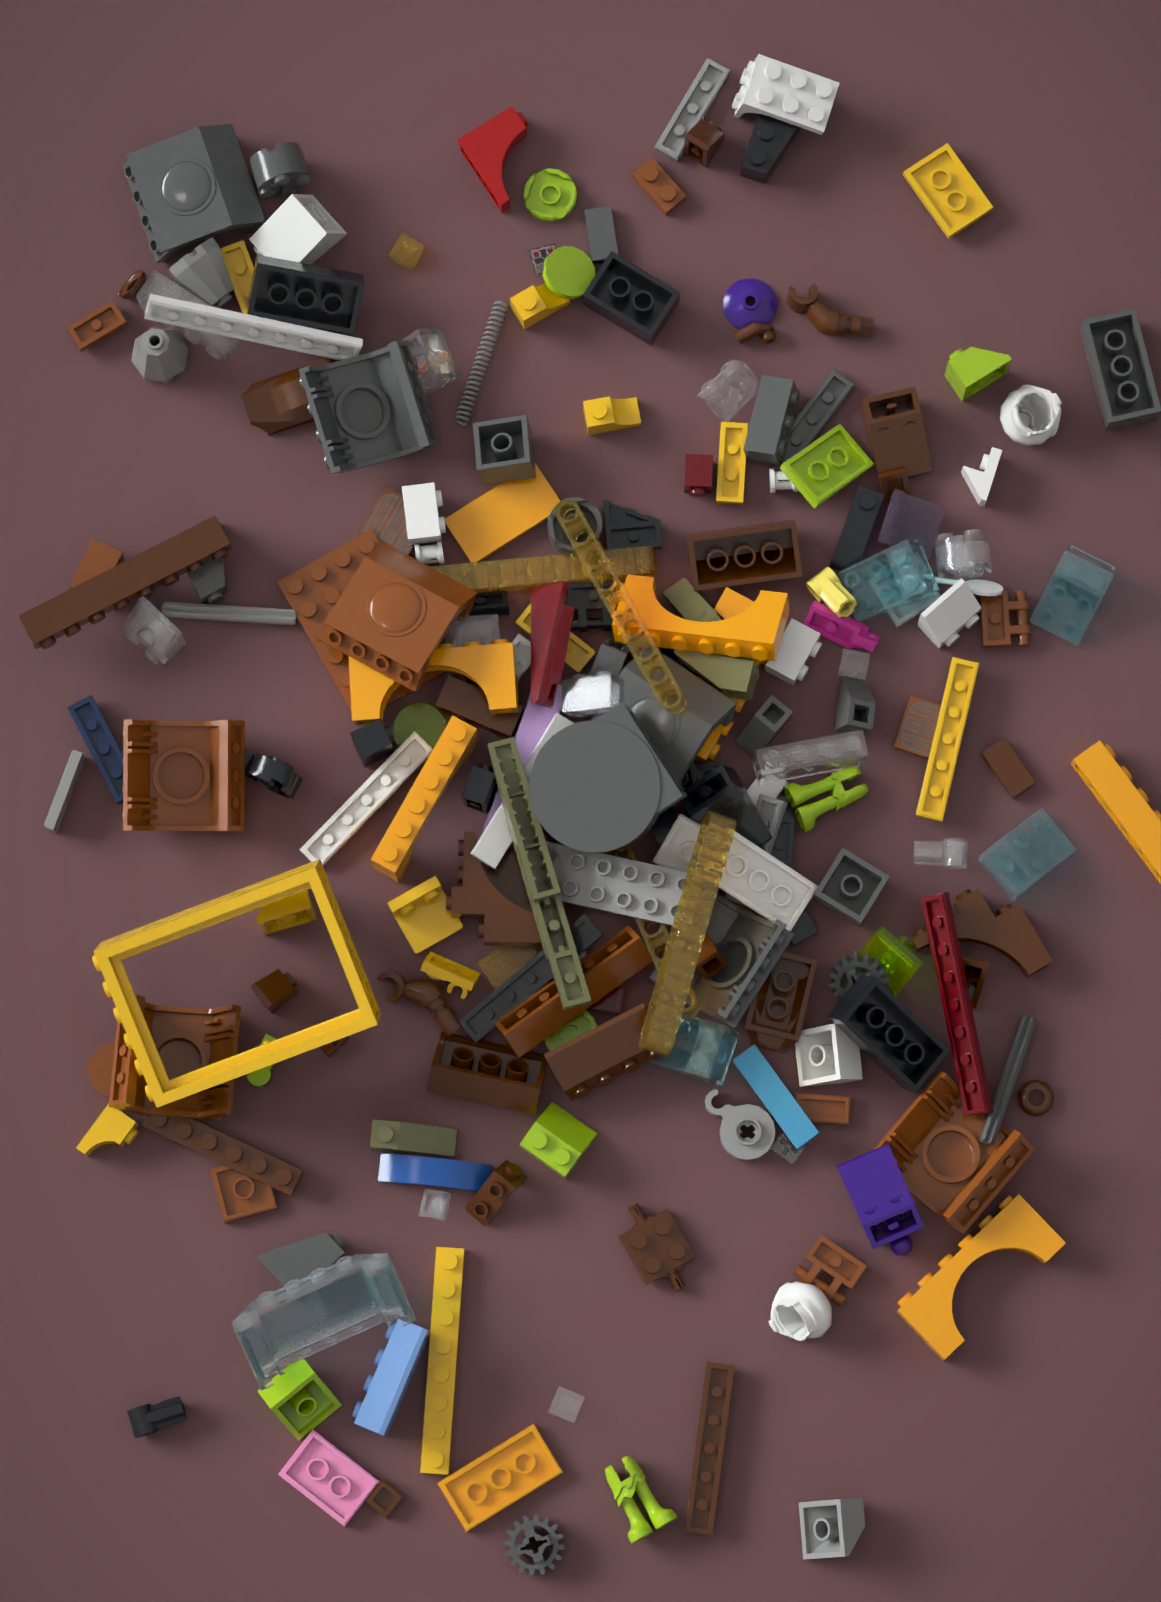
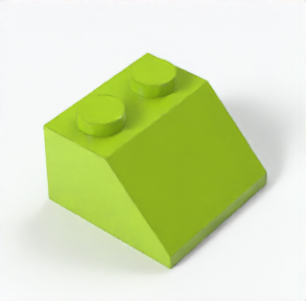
(975, 369)
(558, 1140)
(300, 1398)

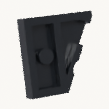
(630, 529)

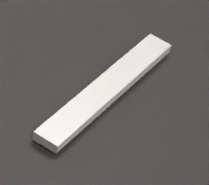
(252, 328)

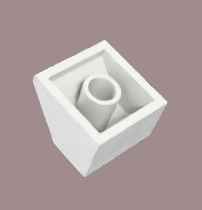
(950, 615)
(827, 1057)

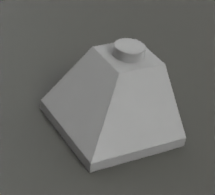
(830, 1527)

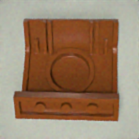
(396, 614)
(183, 775)
(185, 1042)
(944, 1155)

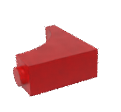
(489, 148)

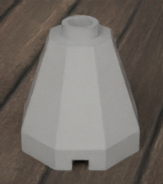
(204, 273)
(160, 355)

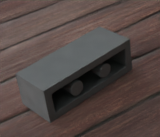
(771, 419)

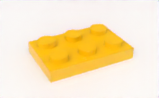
(948, 191)

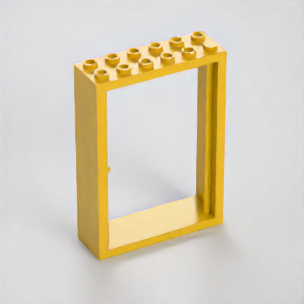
(127, 1009)

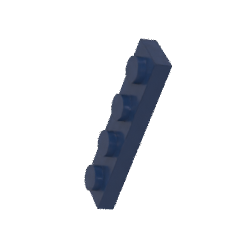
(100, 743)

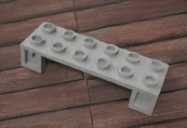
(617, 884)

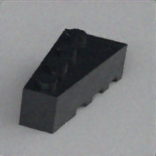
(767, 147)

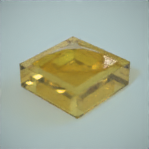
(406, 251)

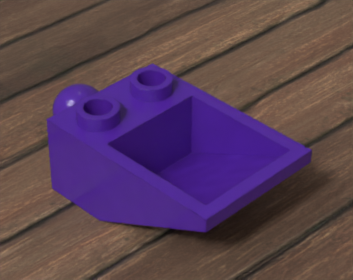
(881, 1199)

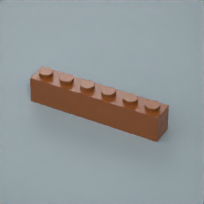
(603, 971)

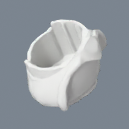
(1031, 406)
(800, 1311)

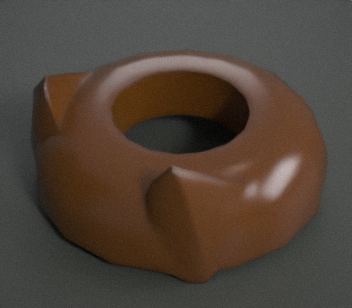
(133, 284)
(1024, 1102)

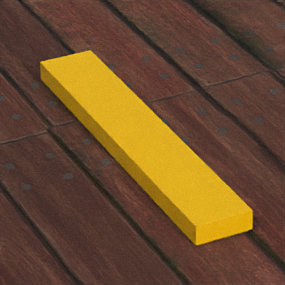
(947, 739)

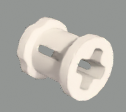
(775, 485)
(430, 553)

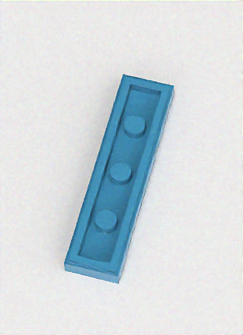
(776, 1097)

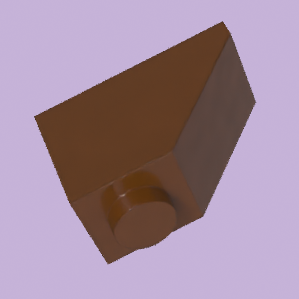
(703, 142)
(275, 990)

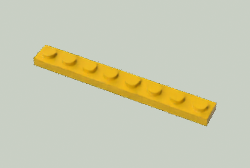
(442, 1360)

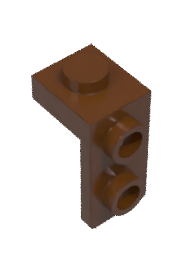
(495, 1192)

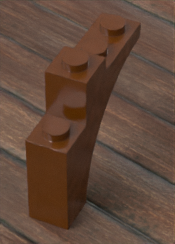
(478, 898)
(1007, 933)

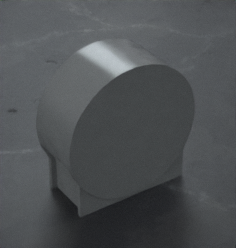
(601, 783)

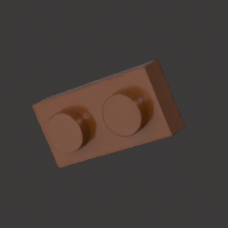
(658, 186)
(96, 325)

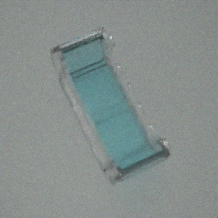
(320, 1312)

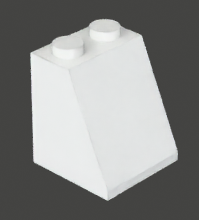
(298, 231)

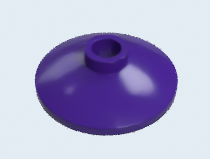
(741, 314)

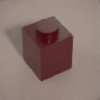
(698, 474)

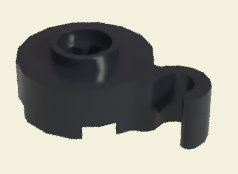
(272, 773)

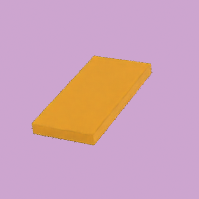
(501, 516)
(500, 1477)

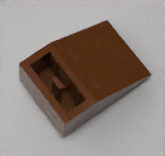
(897, 432)

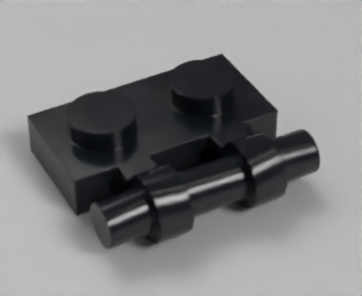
(586, 598)

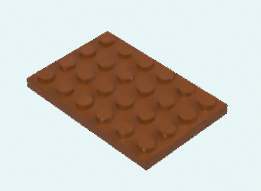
(314, 592)

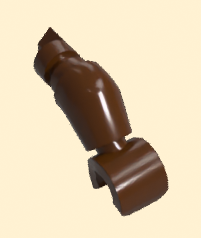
(825, 319)
(427, 995)

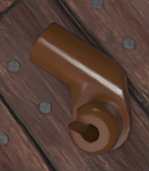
(754, 329)

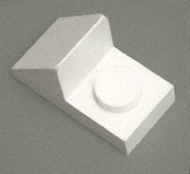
(979, 481)

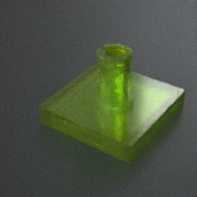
(898, 958)

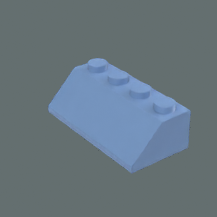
(391, 1378)

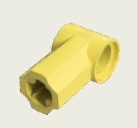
(828, 588)

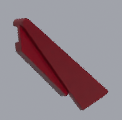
(549, 640)

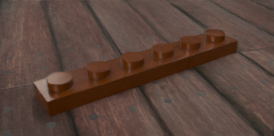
(227, 1151)
(709, 1448)

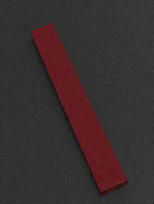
(956, 1004)

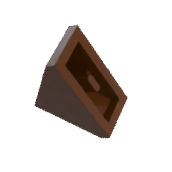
(975, 975)

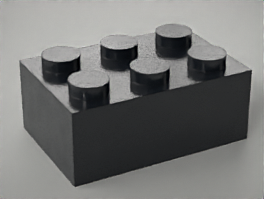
(631, 298)

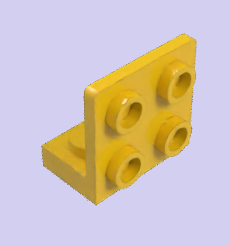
(424, 915)

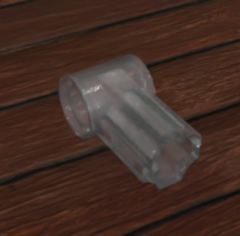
(949, 853)

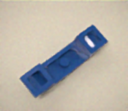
(433, 1172)

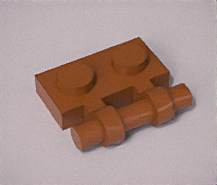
(996, 623)
(836, 1263)

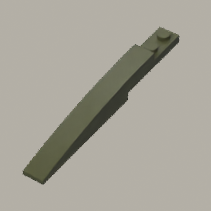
(538, 874)

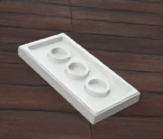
(765, 883)

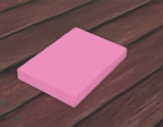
(328, 1478)

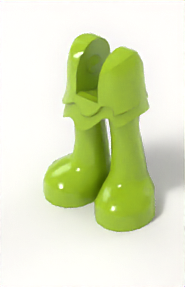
(838, 797)
(624, 1493)

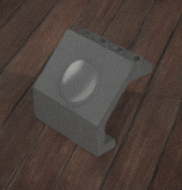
(192, 188)
(369, 408)
(682, 734)
(751, 950)

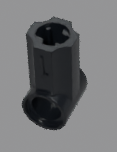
(149, 1418)

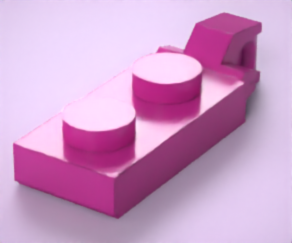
(840, 630)

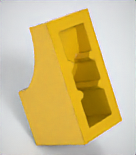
(536, 304)
(610, 414)
(109, 1128)

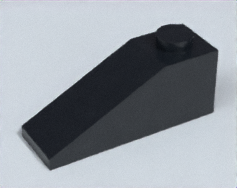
(857, 528)

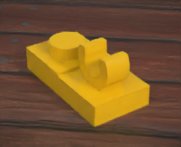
(444, 969)

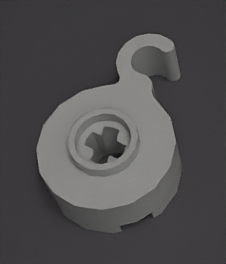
(733, 1120)

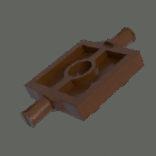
(656, 1247)

